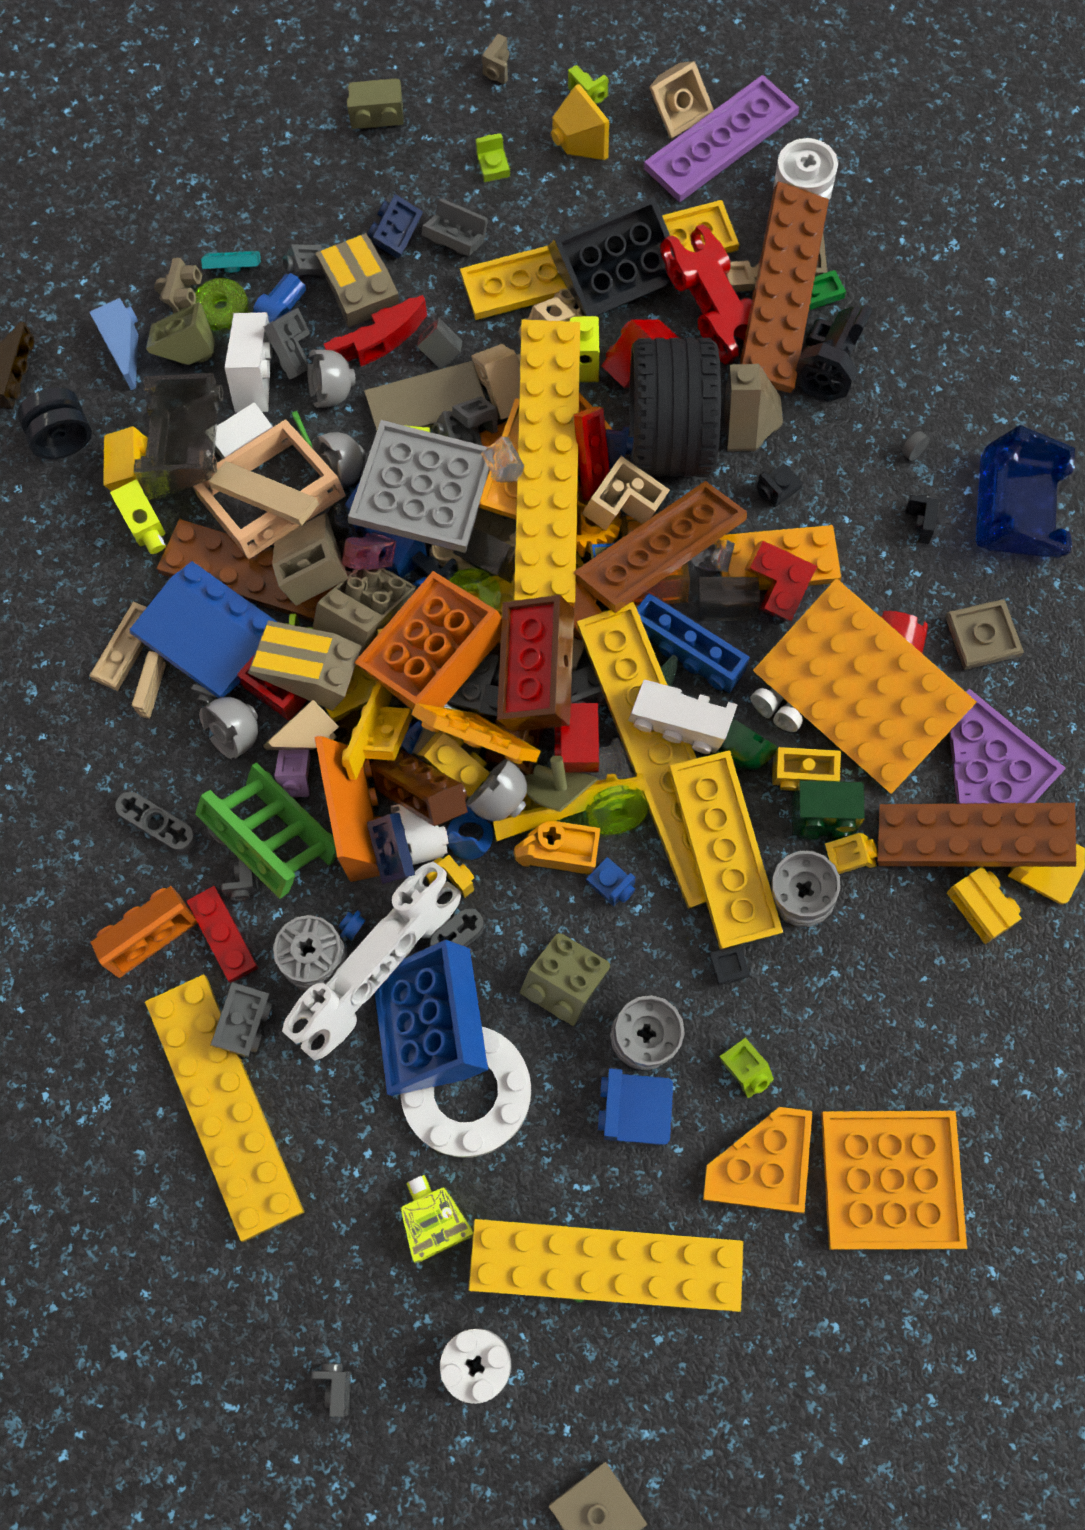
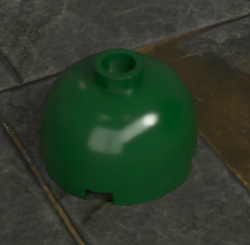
(747, 747)

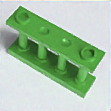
(257, 853)

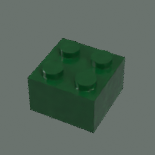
(827, 809)

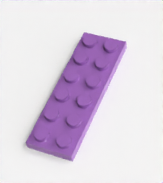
(721, 138)

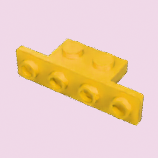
(377, 733)

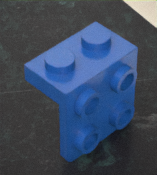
(636, 1108)

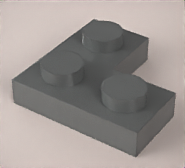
(284, 336)

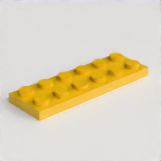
(725, 850)

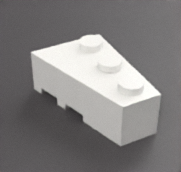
(249, 361)
(681, 716)

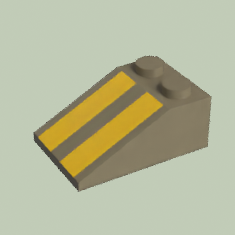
(358, 279)
(305, 662)

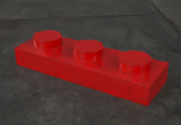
(591, 449)
(222, 934)

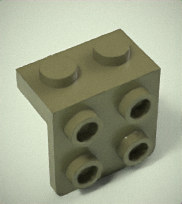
(375, 103)
(564, 978)

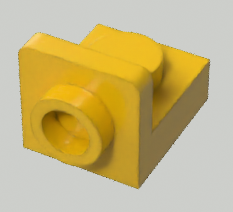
(852, 852)

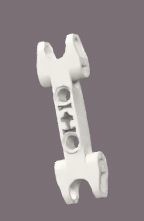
(333, 1005)

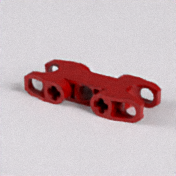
(706, 278)

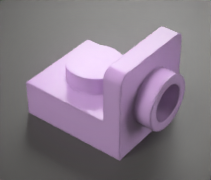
(293, 772)

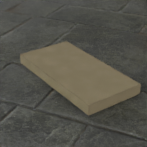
(424, 397)

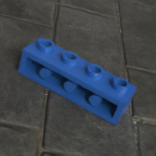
(692, 644)

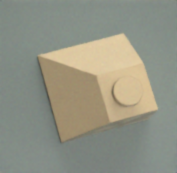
(681, 97)
(302, 729)

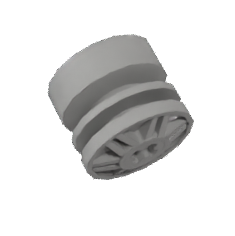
(801, 871)
(313, 968)
(660, 1020)

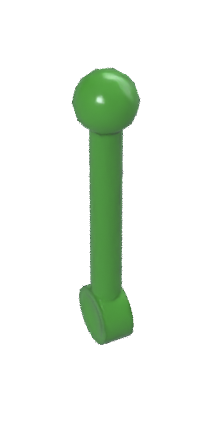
(301, 428)

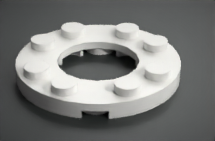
(488, 1132)

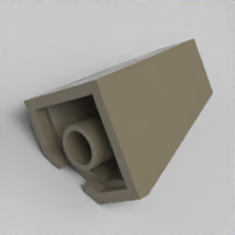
(750, 408)

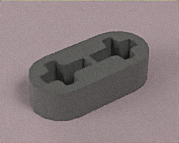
(455, 924)

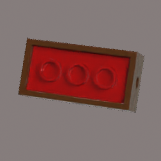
(536, 663)

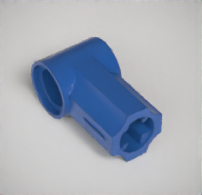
(281, 298)

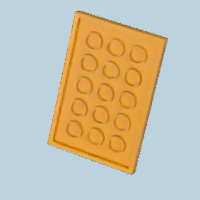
(864, 686)

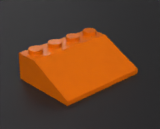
(432, 643)
(349, 809)

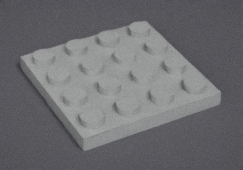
(421, 486)

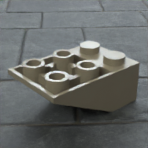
(308, 560)
(362, 605)

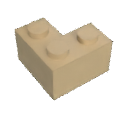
(500, 374)
(625, 489)

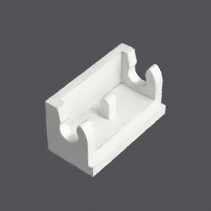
(240, 430)

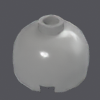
(329, 378)
(341, 455)
(231, 724)
(500, 793)

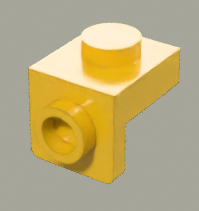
(458, 875)

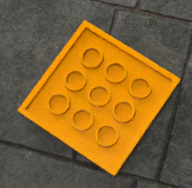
(893, 1180)

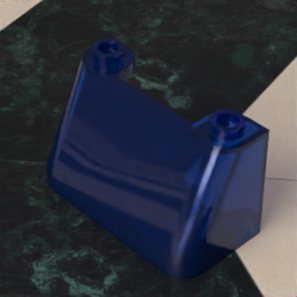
(1020, 494)

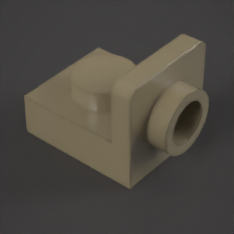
(495, 60)

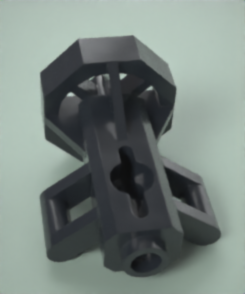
(827, 365)

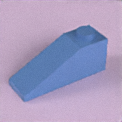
(120, 336)

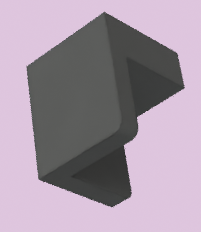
(439, 343)

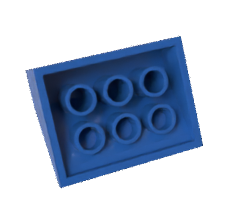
(202, 628)
(430, 1020)

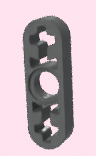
(133, 818)

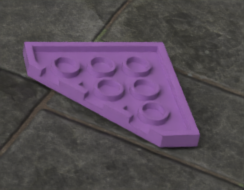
(997, 760)

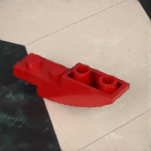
(389, 330)

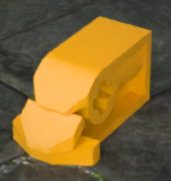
(572, 851)

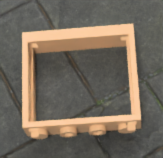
(271, 527)

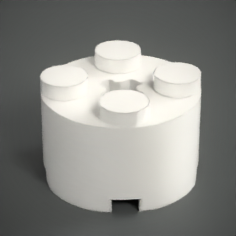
(423, 839)
(456, 1371)

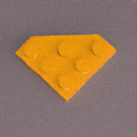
(475, 731)
(765, 1165)

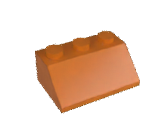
(143, 931)

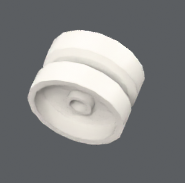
(808, 166)

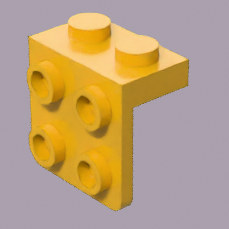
(1052, 882)

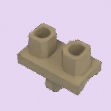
(175, 286)

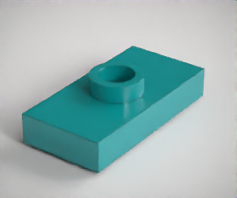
(231, 260)

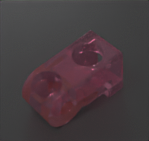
(364, 552)

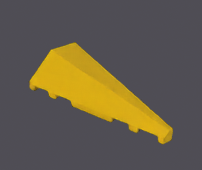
(536, 814)

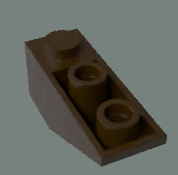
(13, 363)

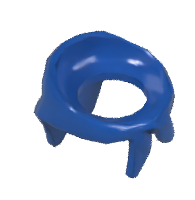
(468, 847)

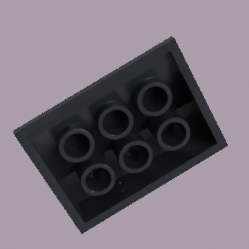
(613, 258)

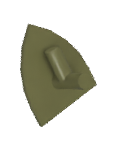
(554, 787)

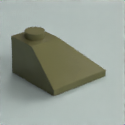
(182, 336)

